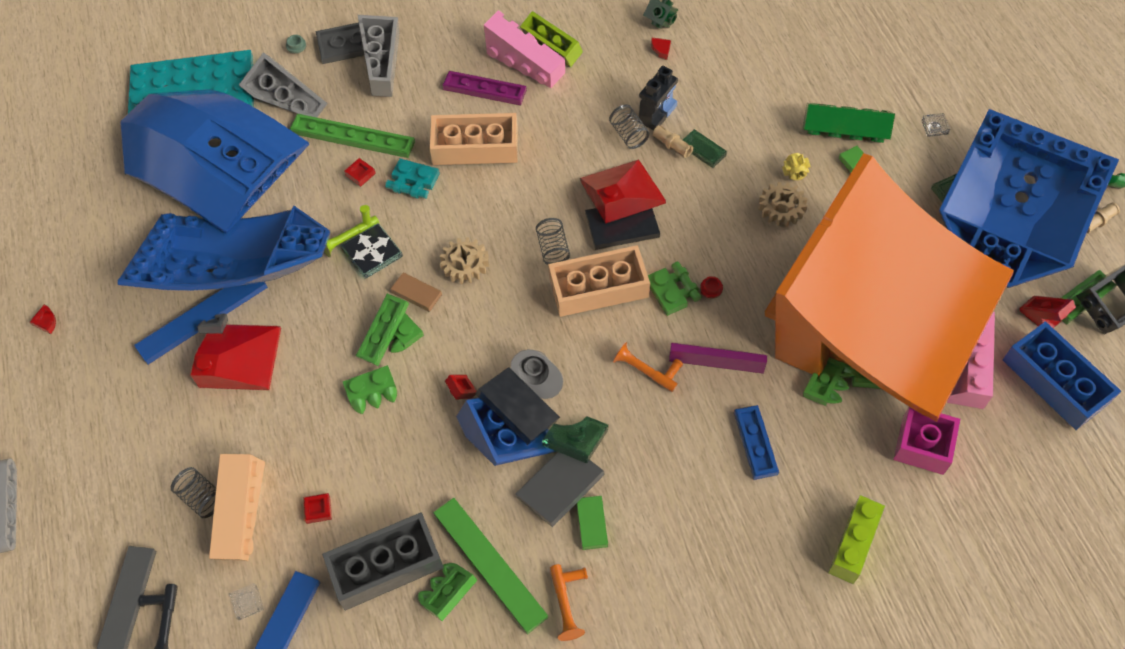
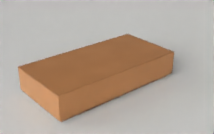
(416, 292)

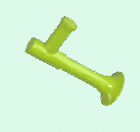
(359, 228)

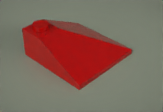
(622, 191)
(237, 358)

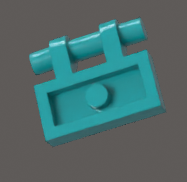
(413, 173)

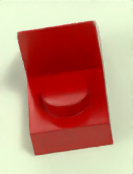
(1047, 309)

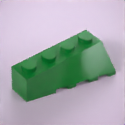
(848, 121)

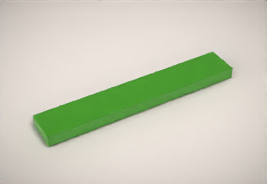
(353, 135)
(491, 566)

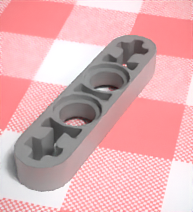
(8, 505)

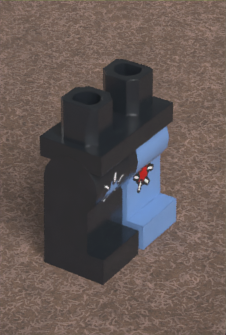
(657, 98)

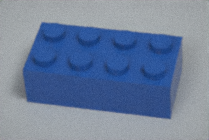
(1061, 375)

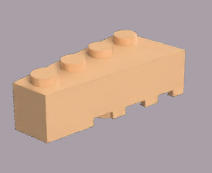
(235, 506)

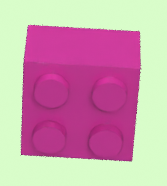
(927, 442)

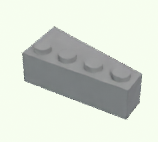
(380, 50)

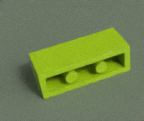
(553, 37)
(856, 539)

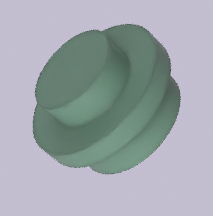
(295, 44)

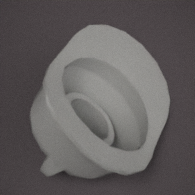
(538, 373)

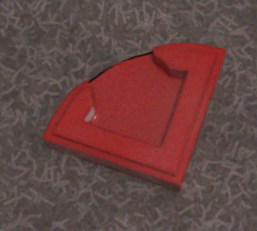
(661, 47)
(44, 319)

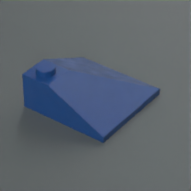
(494, 436)

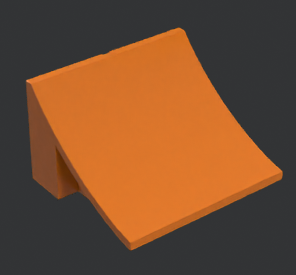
(886, 294)

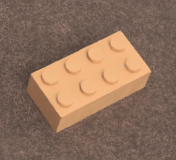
(474, 139)
(599, 280)

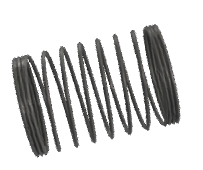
(628, 117)
(549, 234)
(189, 485)

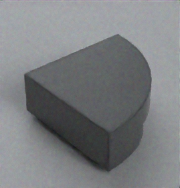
(215, 325)

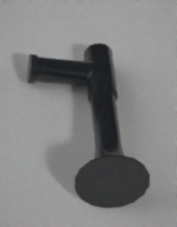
(168, 604)

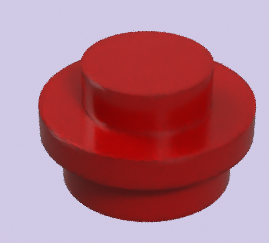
(711, 287)

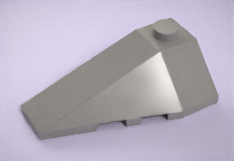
(279, 87)

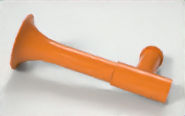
(663, 379)
(570, 630)

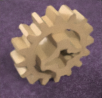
(783, 204)
(454, 265)

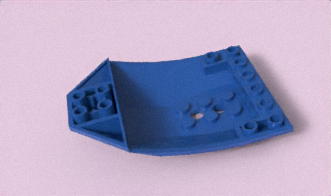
(170, 151)
(1048, 228)
(251, 253)

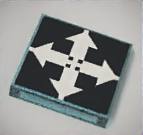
(371, 250)

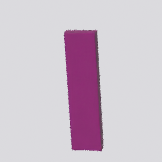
(484, 87)
(718, 358)

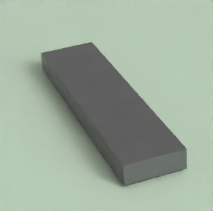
(125, 601)

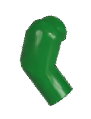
(1117, 181)

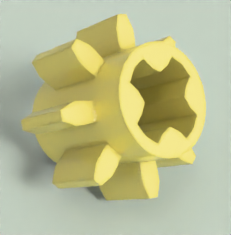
(796, 166)

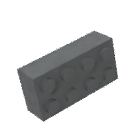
(382, 561)

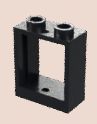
(1095, 306)

